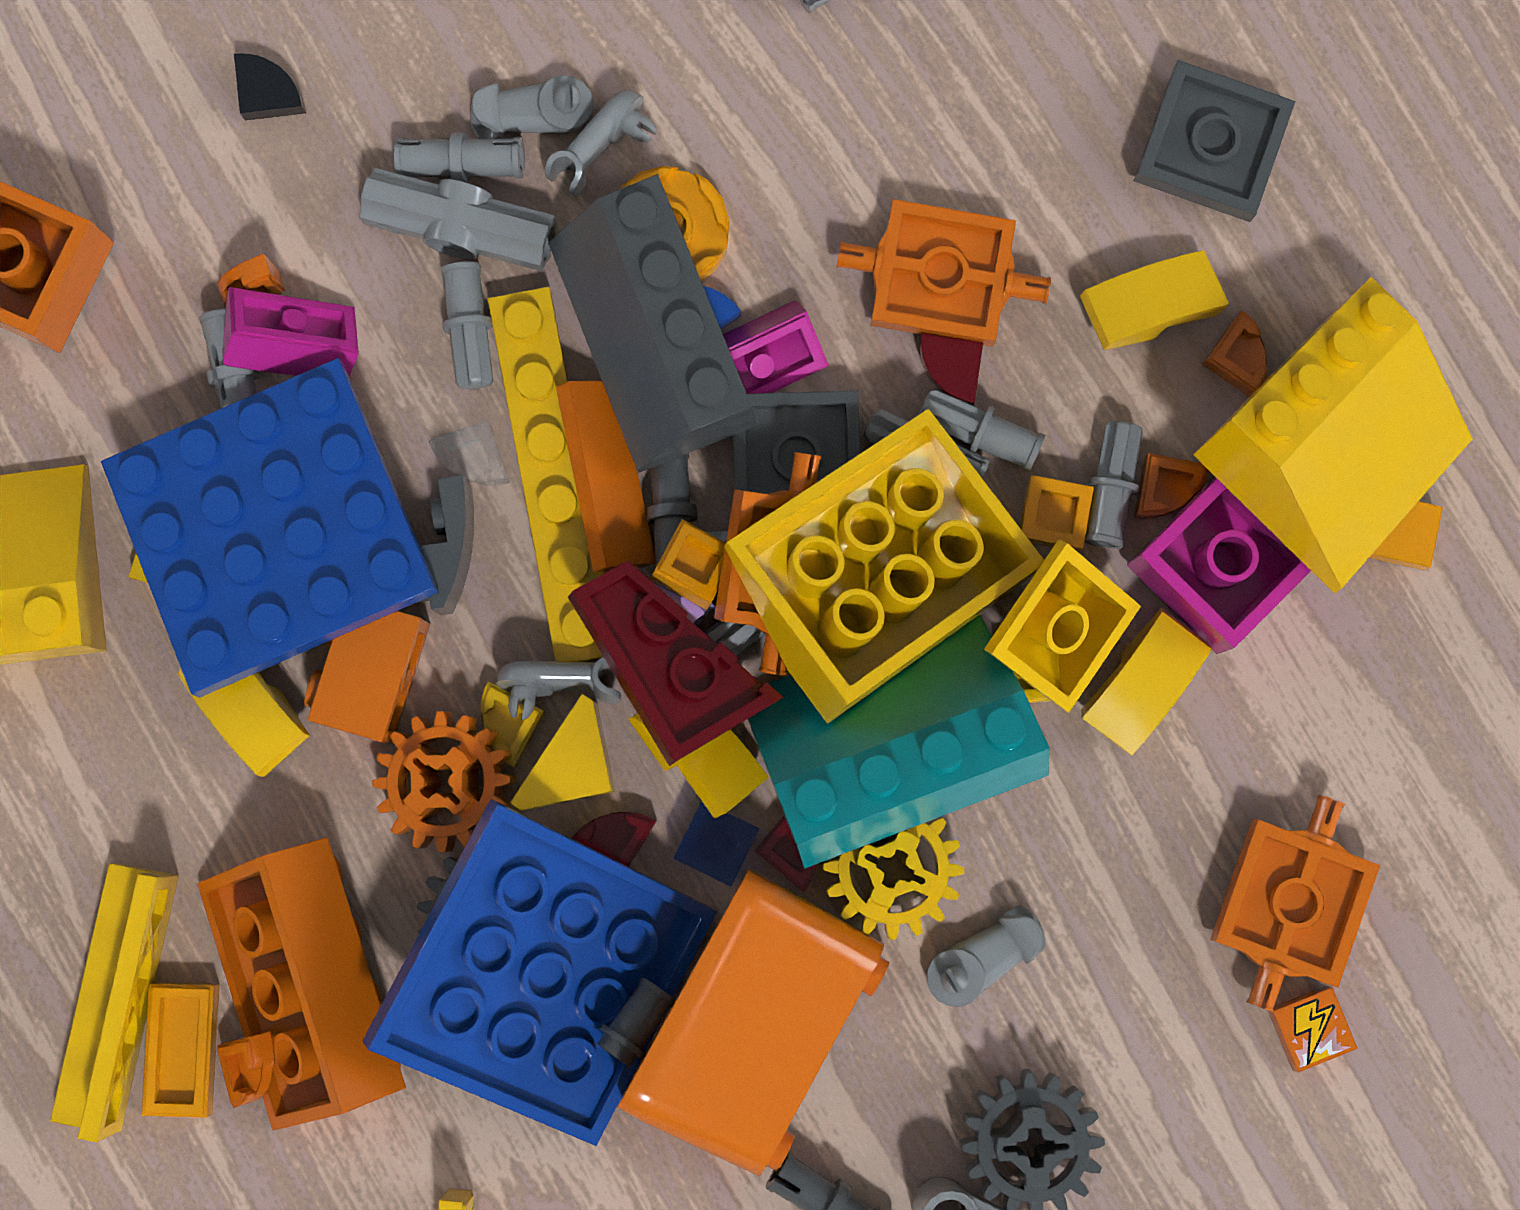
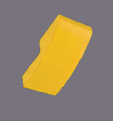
(1154, 297)
(1147, 682)
(253, 721)
(718, 771)

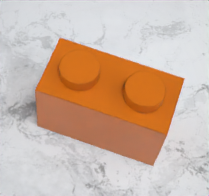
(368, 677)

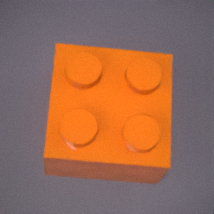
(45, 266)

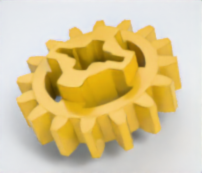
(881, 897)

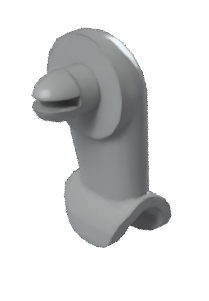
(546, 107)
(608, 126)
(542, 678)
(974, 964)

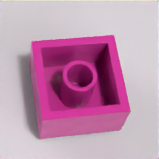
(1218, 567)

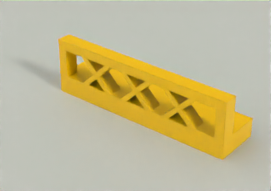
(114, 1000)

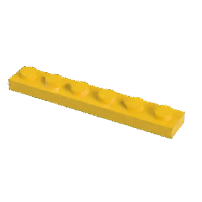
(531, 371)

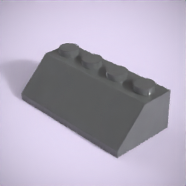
(650, 326)

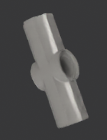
(457, 219)

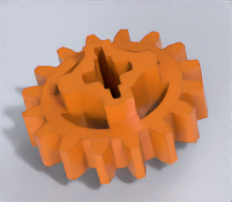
(423, 762)

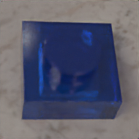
(716, 844)

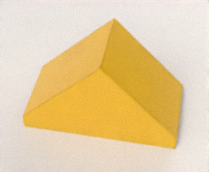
(572, 764)

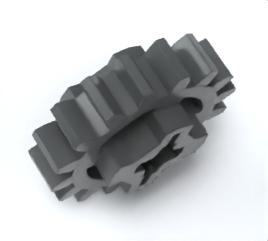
(1060, 1143)

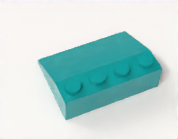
(905, 753)

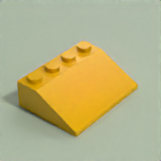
(1342, 436)
(880, 563)
(48, 566)

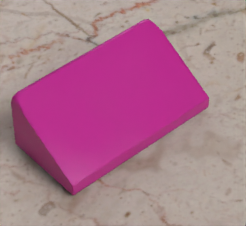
(286, 333)
(775, 349)

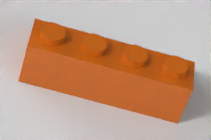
(302, 976)

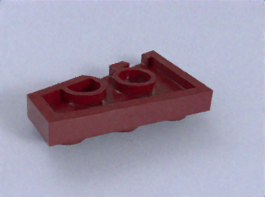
(665, 664)

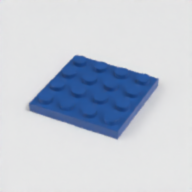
(268, 528)
(526, 966)

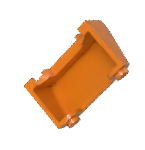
(754, 1025)

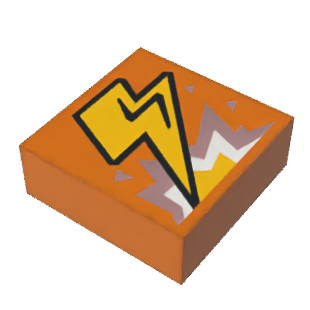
(1312, 1029)

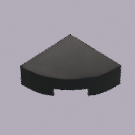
(265, 89)

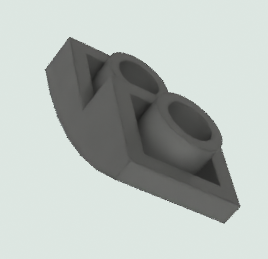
(450, 560)

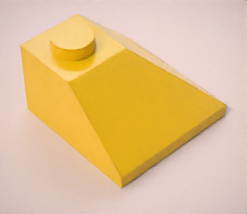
(1063, 626)

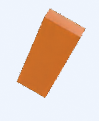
(604, 478)

